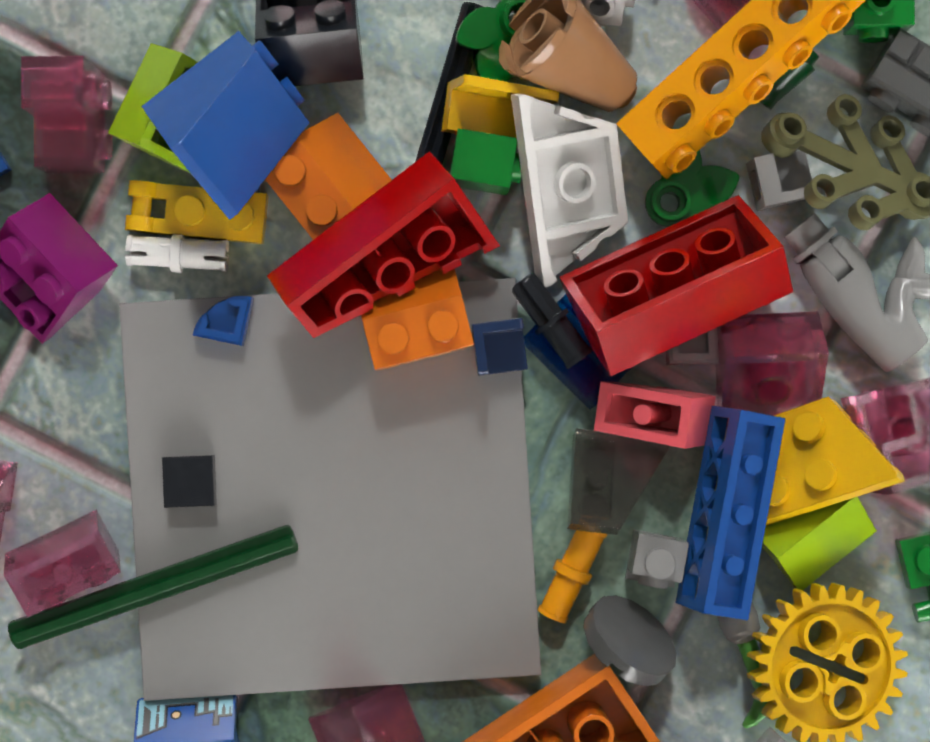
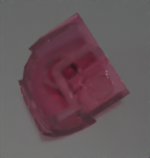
(899, 425)

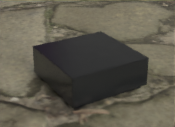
(189, 481)

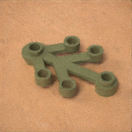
(907, 187)

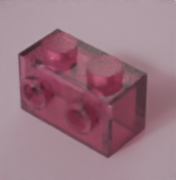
(62, 563)

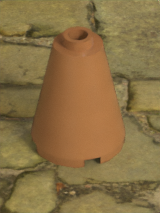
(569, 53)

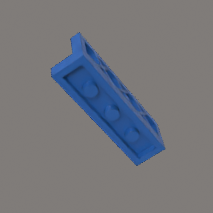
(733, 512)

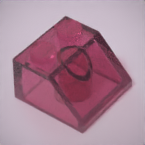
(771, 362)

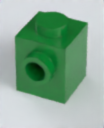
(485, 161)

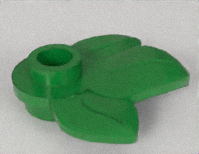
(483, 32)
(694, 189)

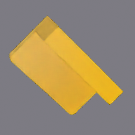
(486, 104)

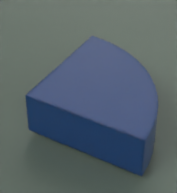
(226, 320)

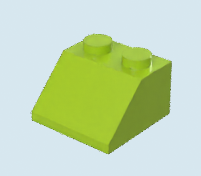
(131, 123)

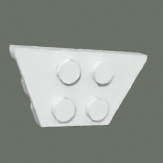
(568, 182)

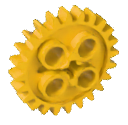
(844, 621)

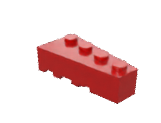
(382, 248)

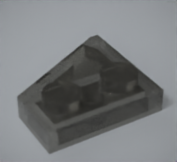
(608, 478)

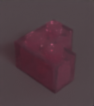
(68, 112)

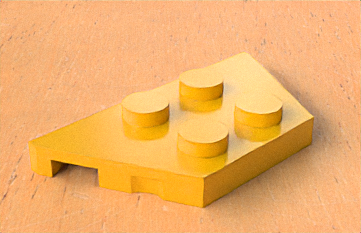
(825, 461)

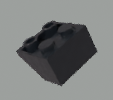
(311, 39)

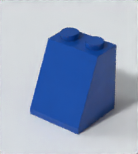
(229, 120)

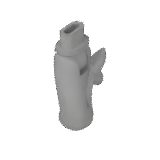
(849, 294)

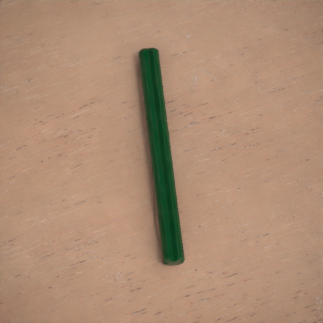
(153, 587)

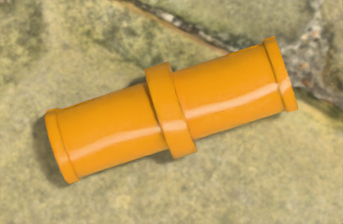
(571, 574)

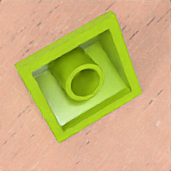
(816, 540)

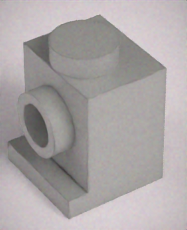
(656, 559)

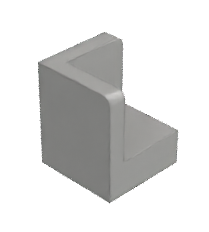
(779, 180)

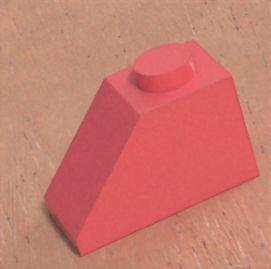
(654, 413)

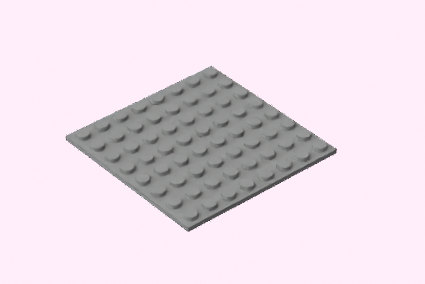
(391, 478)

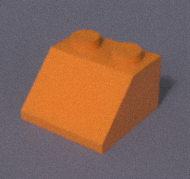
(326, 175)
(418, 323)

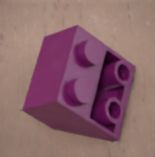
(49, 267)

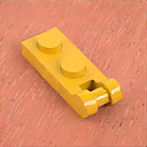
(194, 214)

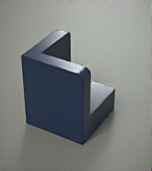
(499, 346)

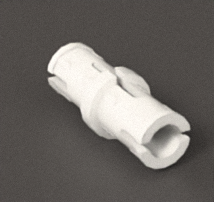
(177, 253)

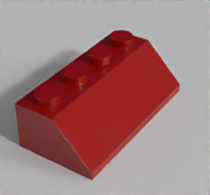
(677, 284)

